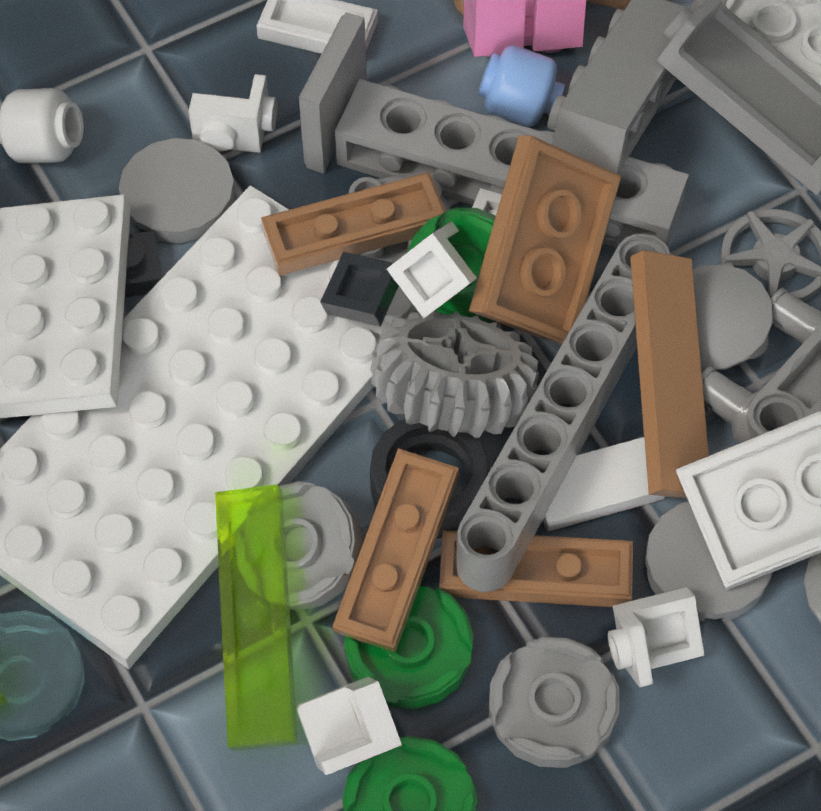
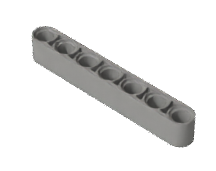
(600, 333)

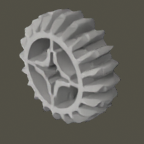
(454, 373)

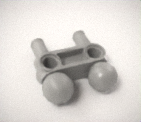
(793, 389)

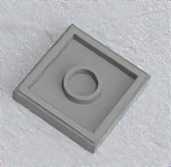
(330, 90)

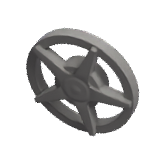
(774, 254)

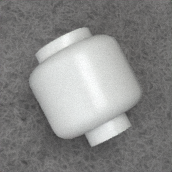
(40, 125)

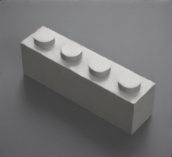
(619, 87)

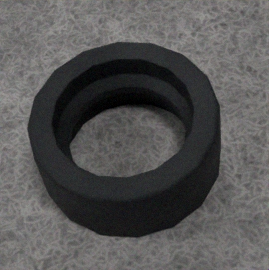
(418, 438)

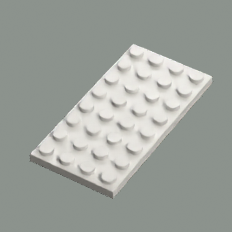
(218, 390)

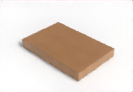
(545, 240)

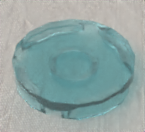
(37, 674)

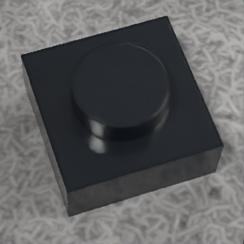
(143, 264)
(360, 289)

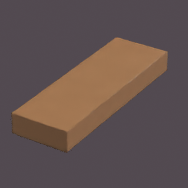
(351, 223)
(396, 550)
(553, 572)

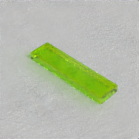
(255, 618)

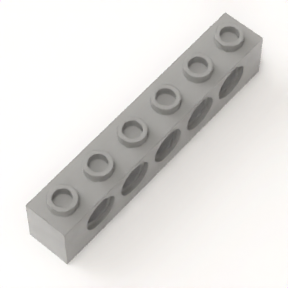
(373, 143)

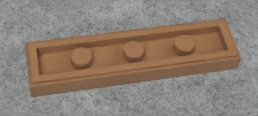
(668, 368)

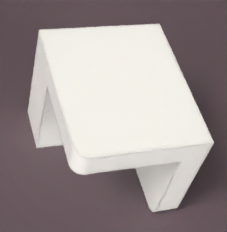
(432, 271)
(348, 725)

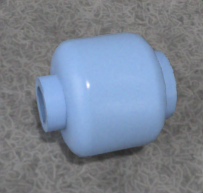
(520, 85)

